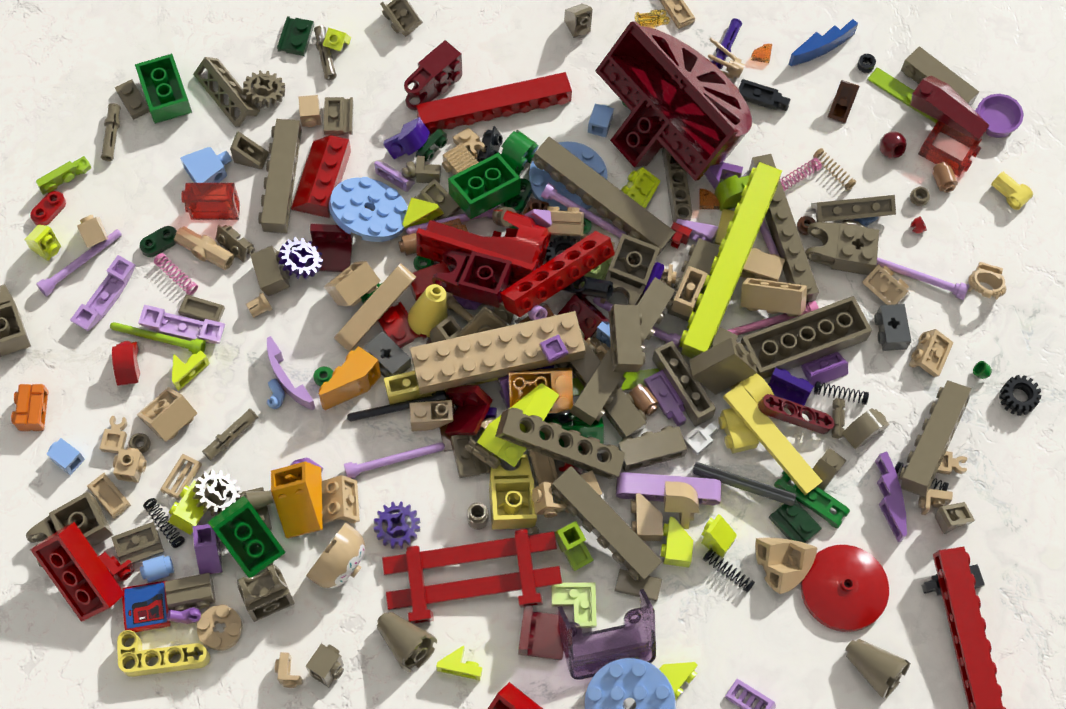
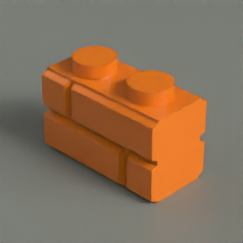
(30, 407)

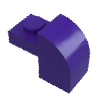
(412, 138)

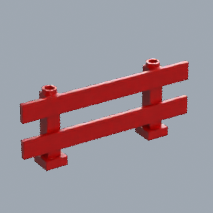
(526, 579)

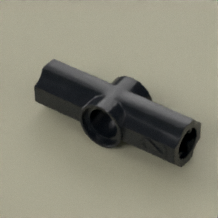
(592, 287)

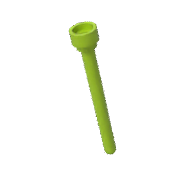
(194, 345)

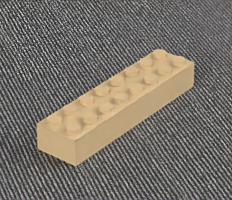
(494, 352)

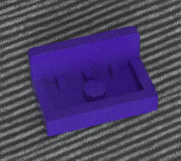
(789, 386)

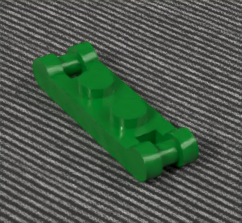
(817, 501)

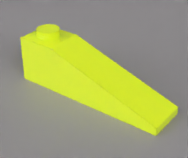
(537, 403)

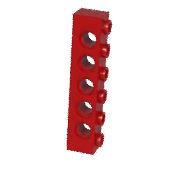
(557, 273)

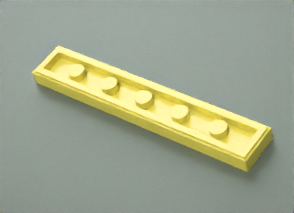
(772, 439)

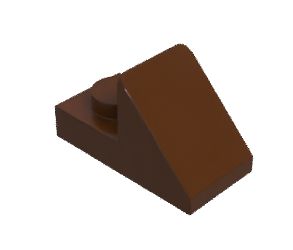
(843, 101)

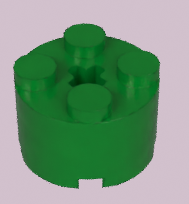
(518, 150)

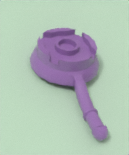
(1001, 113)

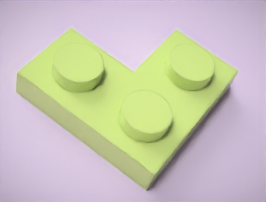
(580, 596)

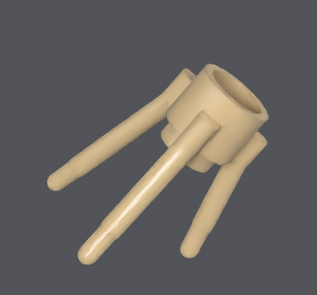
(733, 67)

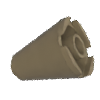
(406, 641)
(877, 666)

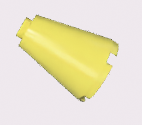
(428, 310)

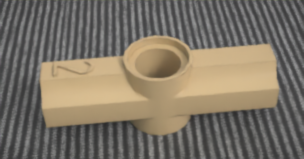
(204, 248)

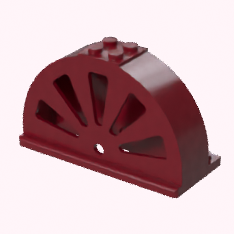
(674, 101)

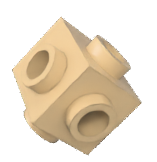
(129, 465)

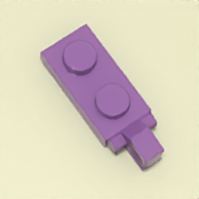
(667, 397)

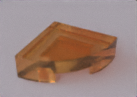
(762, 53)
(707, 200)

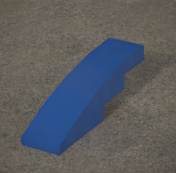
(819, 45)

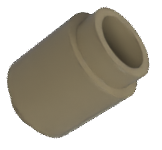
(475, 510)

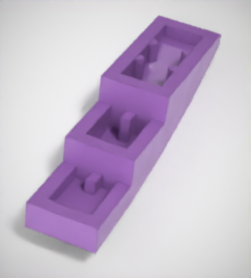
(893, 502)

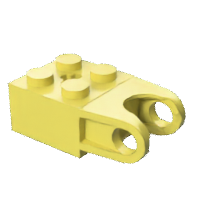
(514, 488)

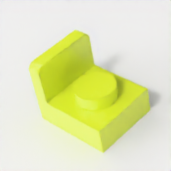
(335, 39)

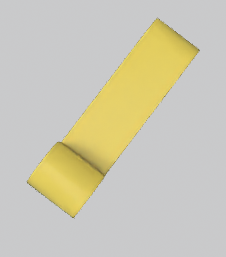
(164, 656)

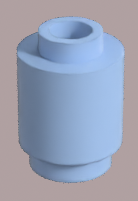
(157, 568)

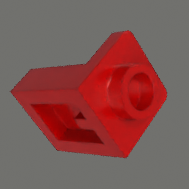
(119, 572)

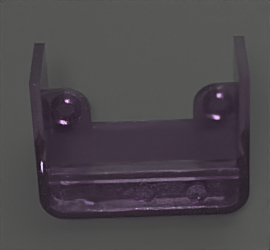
(595, 649)

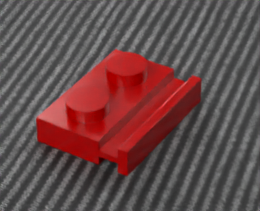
(396, 325)

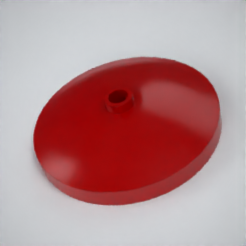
(832, 601)

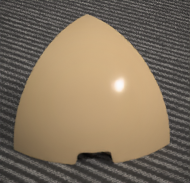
(784, 561)

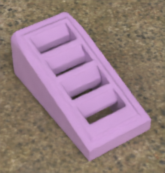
(700, 230)
(770, 704)

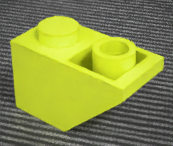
(43, 242)
(186, 512)
(718, 535)
(678, 545)
(679, 674)

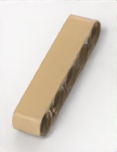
(375, 307)

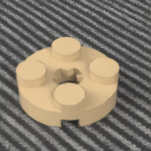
(217, 640)

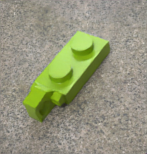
(62, 174)

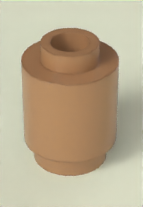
(944, 177)
(408, 244)
(644, 399)

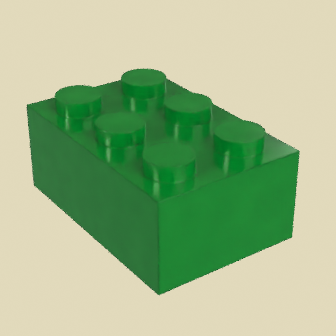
(163, 88)
(484, 186)
(246, 537)

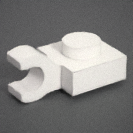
(701, 438)

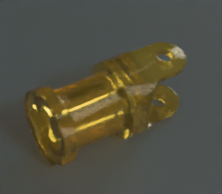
(653, 18)

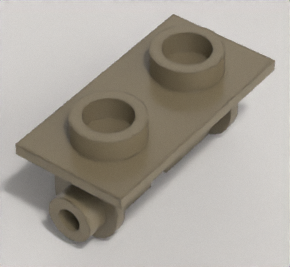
(229, 239)

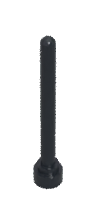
(438, 396)

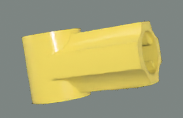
(1015, 194)

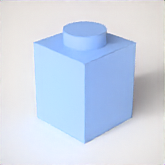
(600, 120)
(65, 456)

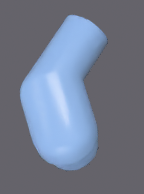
(278, 394)

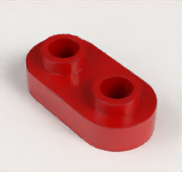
(48, 207)

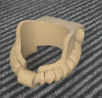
(988, 274)

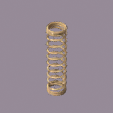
(851, 182)

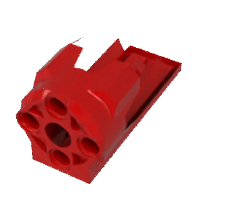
(522, 246)

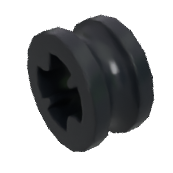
(866, 68)

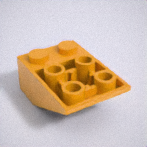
(555, 378)
(351, 379)
(298, 498)

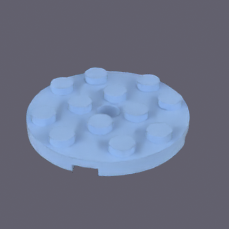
(540, 178)
(349, 210)
(630, 679)

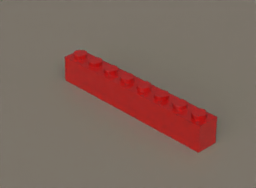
(495, 102)
(968, 629)

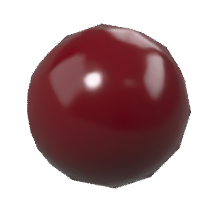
(892, 144)

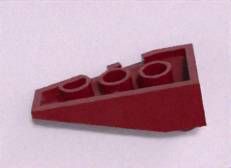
(948, 107)

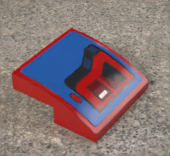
(145, 607)

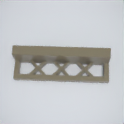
(228, 86)
(854, 208)

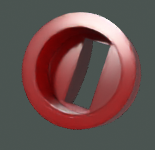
(920, 225)

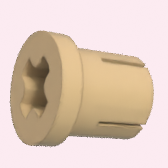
(259, 305)

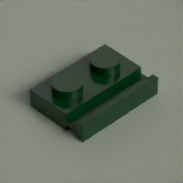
(295, 36)
(795, 522)

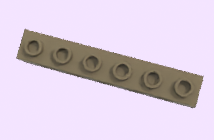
(510, 431)

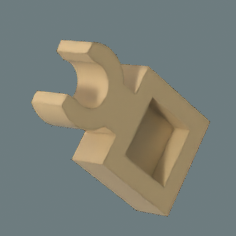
(470, 141)
(114, 439)
(949, 463)

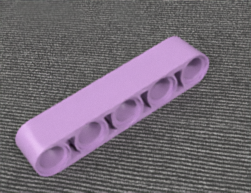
(653, 486)

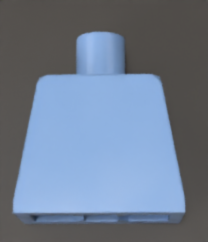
(206, 166)

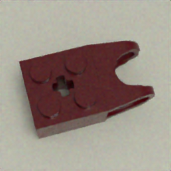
(434, 74)
(475, 276)

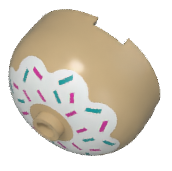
(339, 559)

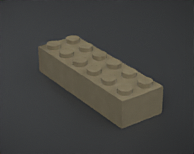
(808, 337)

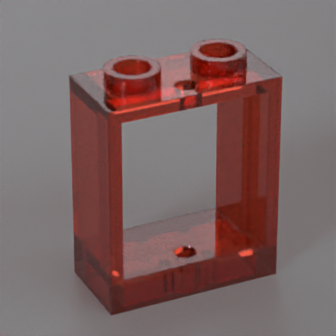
(938, 156)
(211, 201)

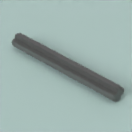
(744, 483)

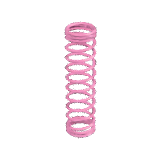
(812, 162)
(189, 285)

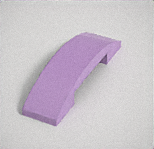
(106, 295)
(179, 326)
(298, 394)

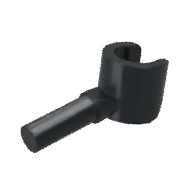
(562, 416)

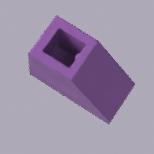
(207, 549)

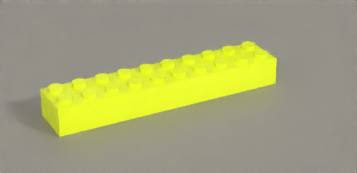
(730, 260)

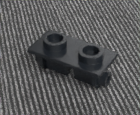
(492, 140)

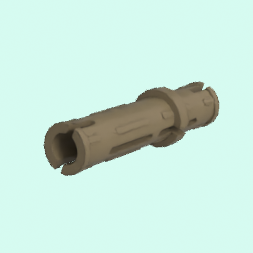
(325, 53)
(112, 124)
(222, 441)

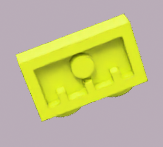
(641, 186)

